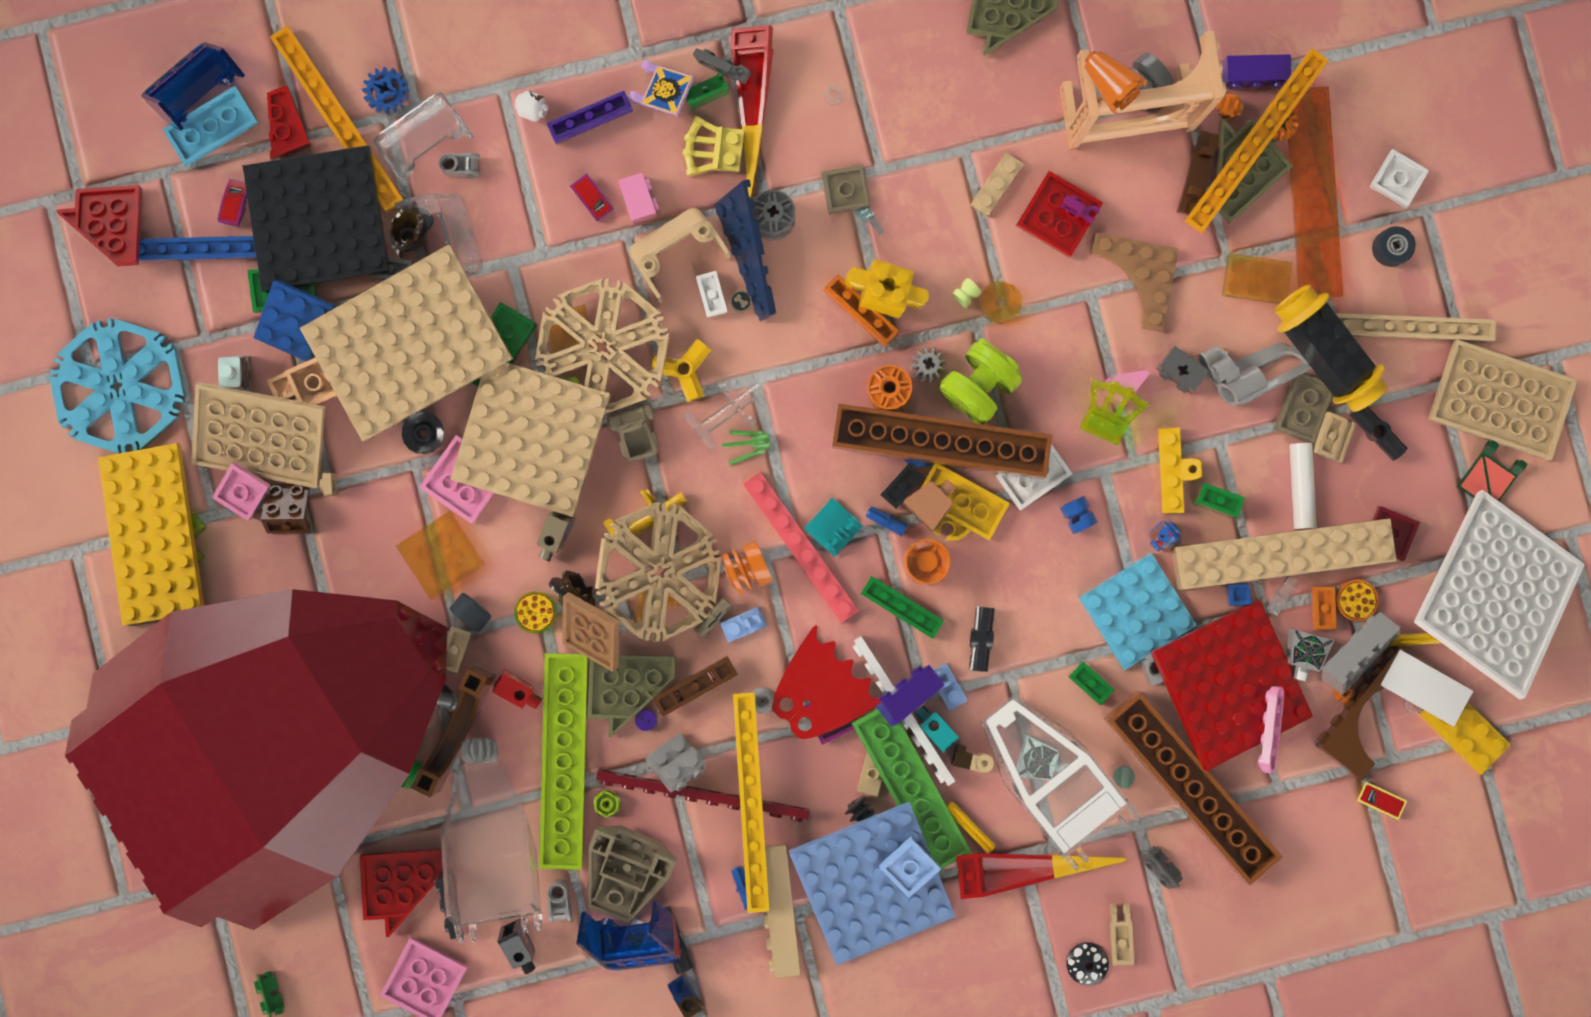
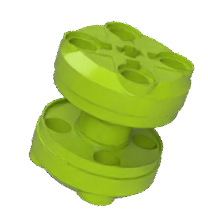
(991, 370)

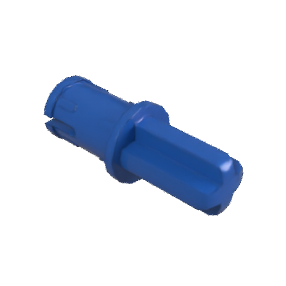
(886, 521)
(739, 878)

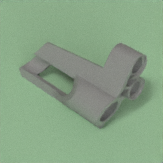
(1242, 379)

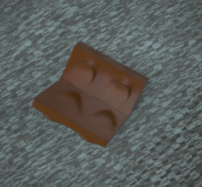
(286, 509)

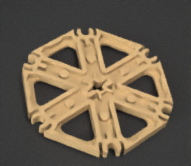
(606, 327)
(676, 563)

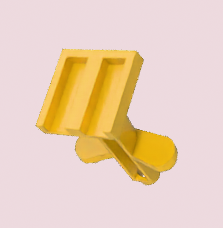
(645, 523)

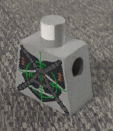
(1306, 652)

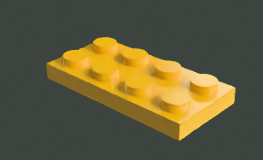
(1470, 738)

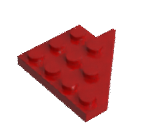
(109, 221)
(397, 883)

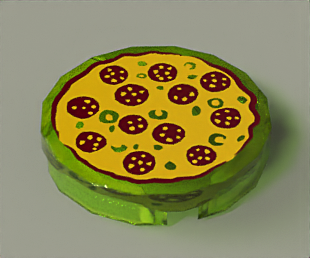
(535, 612)

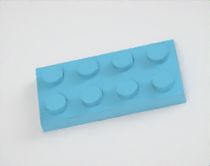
(211, 126)

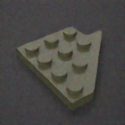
(1005, 19)
(1260, 177)
(627, 689)

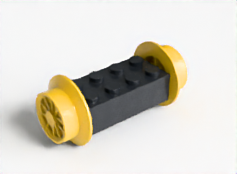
(1330, 349)

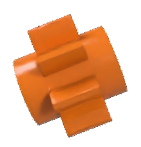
(1230, 107)

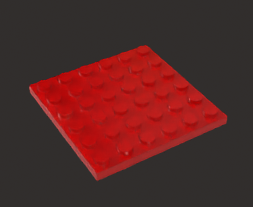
(1222, 681)

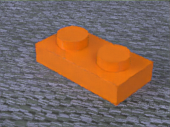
(1323, 608)

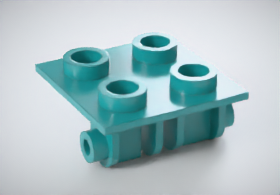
(833, 527)

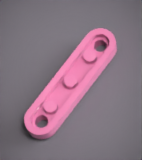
(1271, 735)

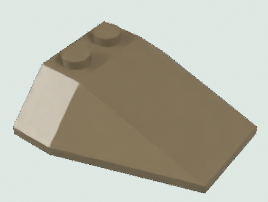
(625, 871)

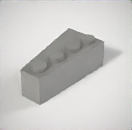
(1359, 652)

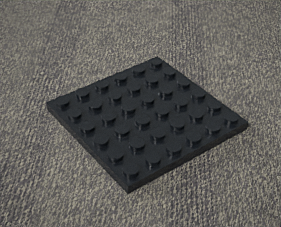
(316, 218)

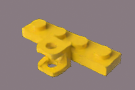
(1174, 470)

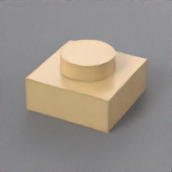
(328, 484)

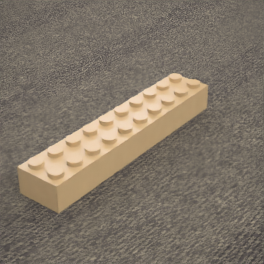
(1283, 554)

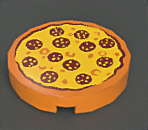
(1356, 600)

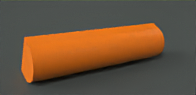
(870, 320)

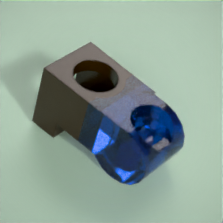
(685, 996)

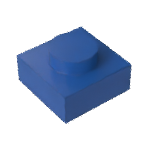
(1238, 594)

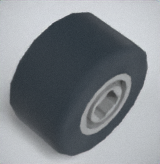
(1386, 250)

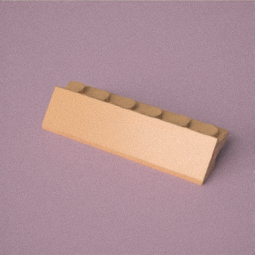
(303, 384)

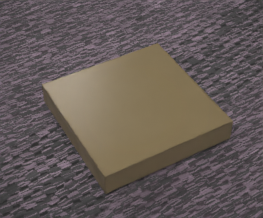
(845, 189)

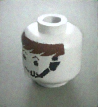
(531, 106)

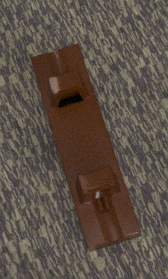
(1198, 171)
(695, 686)

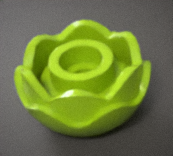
(603, 809)

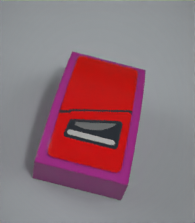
(591, 197)
(232, 203)

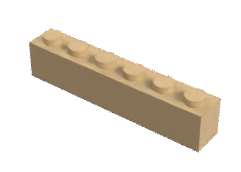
(780, 914)

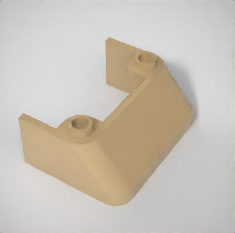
(689, 222)

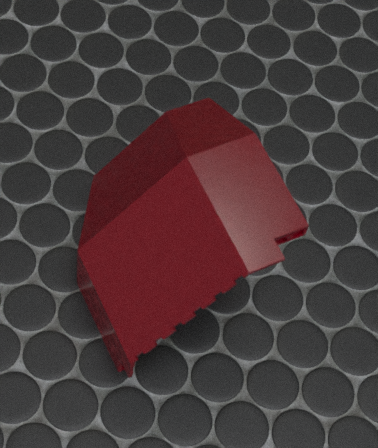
(257, 744)

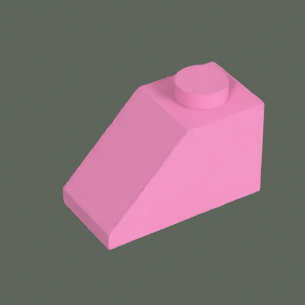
(1126, 380)

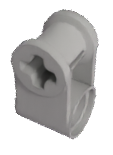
(465, 165)
(559, 905)

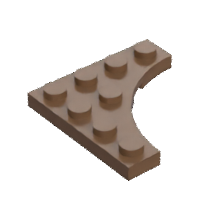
(1149, 269)

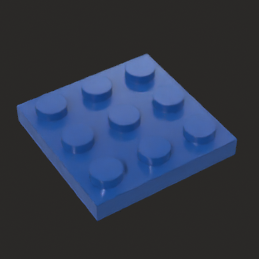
(285, 314)

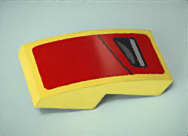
(1382, 800)

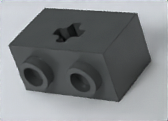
(1193, 371)

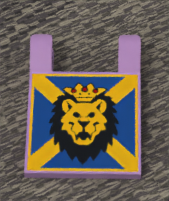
(665, 91)

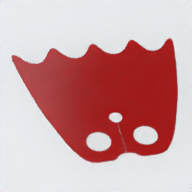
(827, 684)

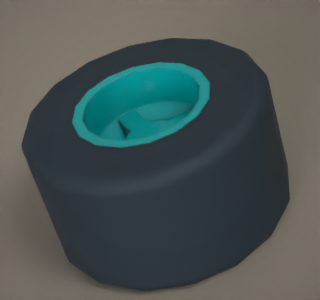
(470, 612)

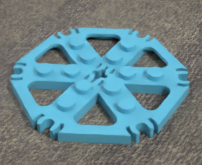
(131, 392)

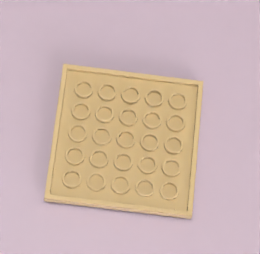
(531, 437)

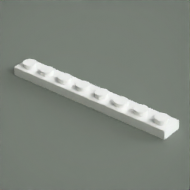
(919, 737)

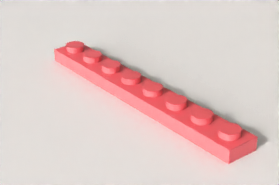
(800, 547)

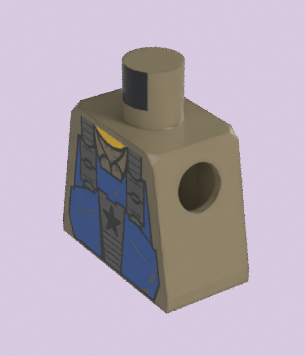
(558, 527)

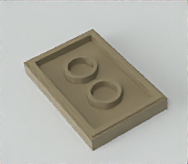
(1304, 408)

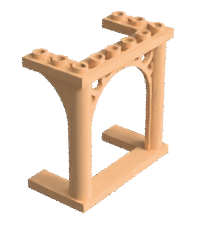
(1184, 102)

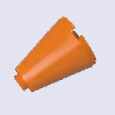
(1114, 80)

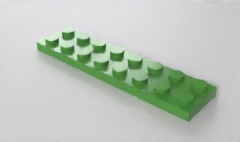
(910, 782)

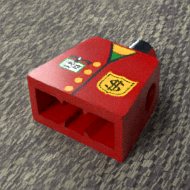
(509, 683)

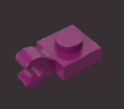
(1076, 207)

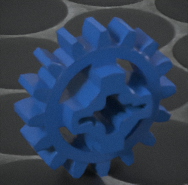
(387, 81)

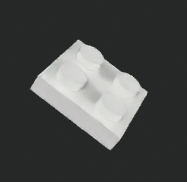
(1399, 178)

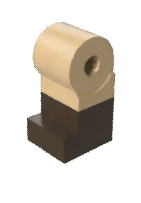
(977, 762)

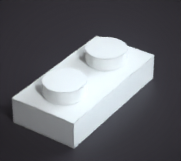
(711, 294)

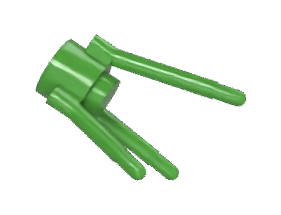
(759, 441)

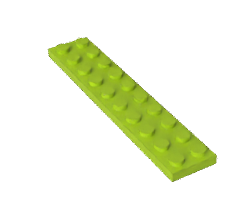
(563, 761)

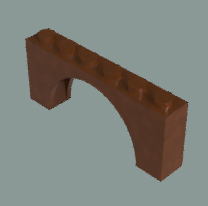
(1342, 738)
(438, 766)

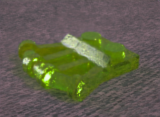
(1106, 423)

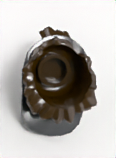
(409, 230)
(574, 584)

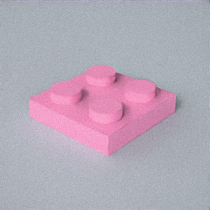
(241, 491)

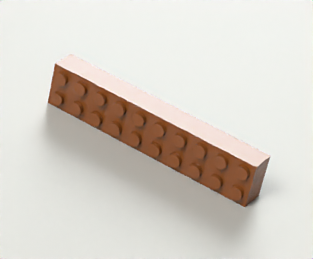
(942, 441)
(1193, 788)

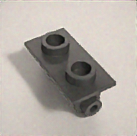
(1167, 875)

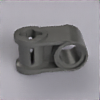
(448, 699)

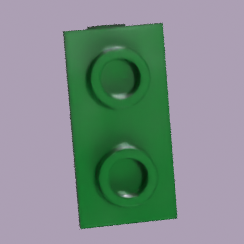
(265, 986)

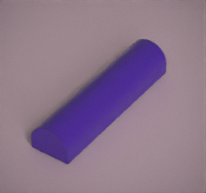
(590, 117)

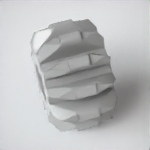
(934, 362)
(479, 750)

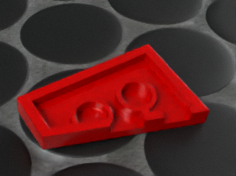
(286, 126)

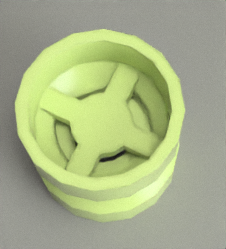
(967, 292)

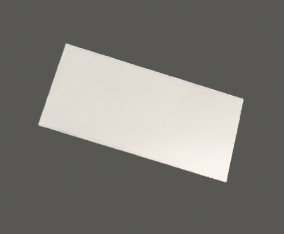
(1426, 688)

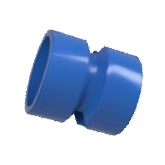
(1083, 520)

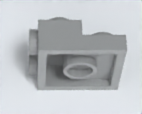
(676, 763)

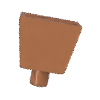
(931, 503)

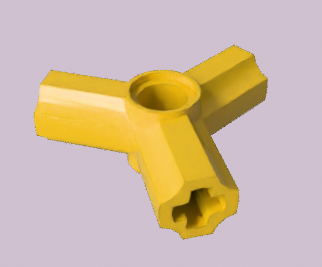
(689, 382)

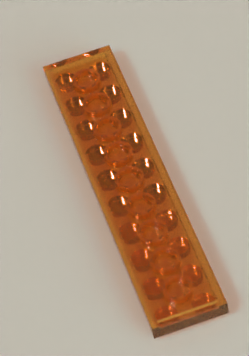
(1315, 195)

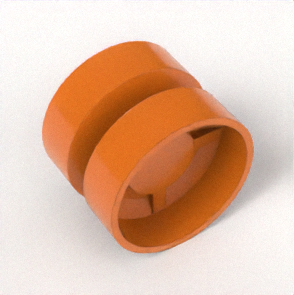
(926, 561)

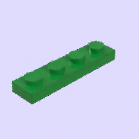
(902, 607)

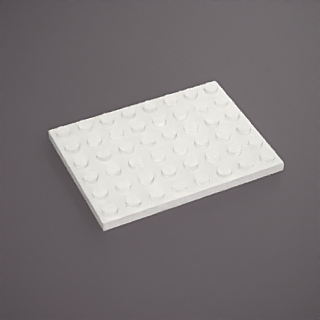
(1500, 594)

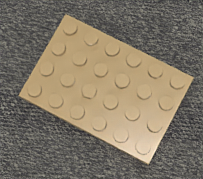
(1502, 399)
(259, 432)

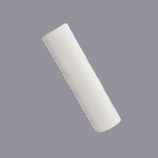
(1303, 485)

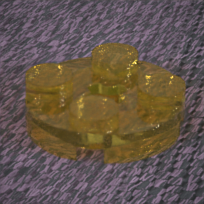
(1005, 291)

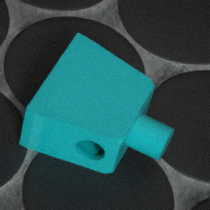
(944, 736)

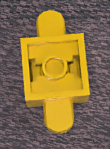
(882, 296)

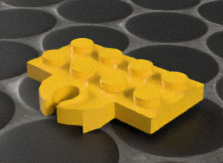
(972, 506)

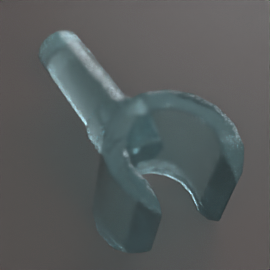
(866, 215)

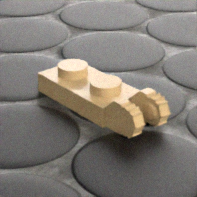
(1121, 937)

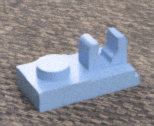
(743, 624)
(951, 692)

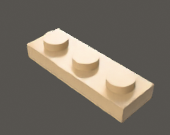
(996, 184)

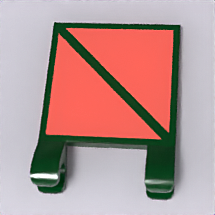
(1489, 474)

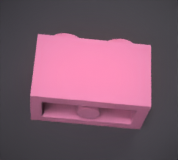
(637, 198)

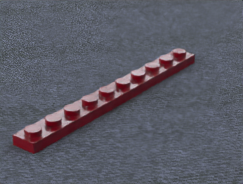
(694, 793)

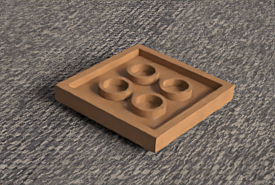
(591, 631)

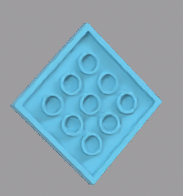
(1137, 611)

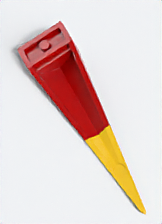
(754, 51)
(995, 873)

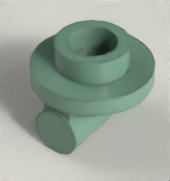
(1123, 776)

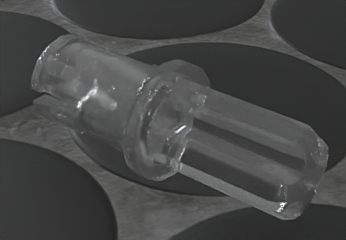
(1282, 595)

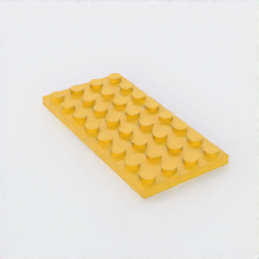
(150, 533)

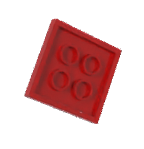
(1050, 222)

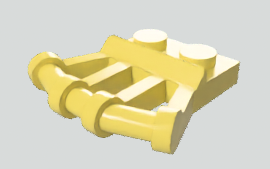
(726, 153)

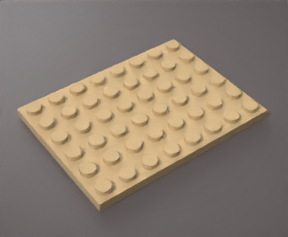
(406, 343)

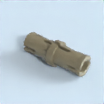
(713, 617)

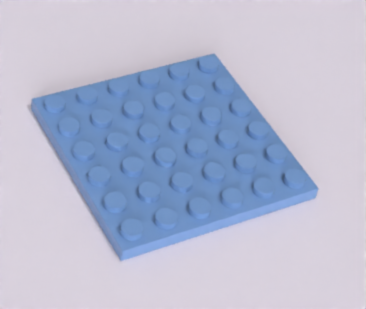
(854, 897)

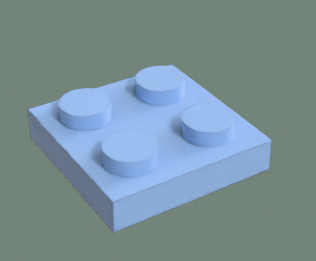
(910, 867)

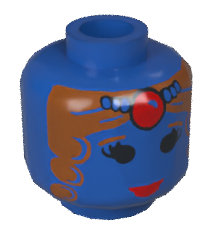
(1165, 536)

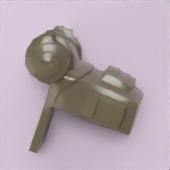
(635, 431)

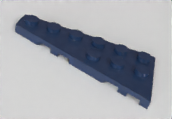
(747, 246)

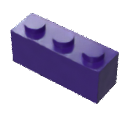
(1256, 71)
(909, 694)

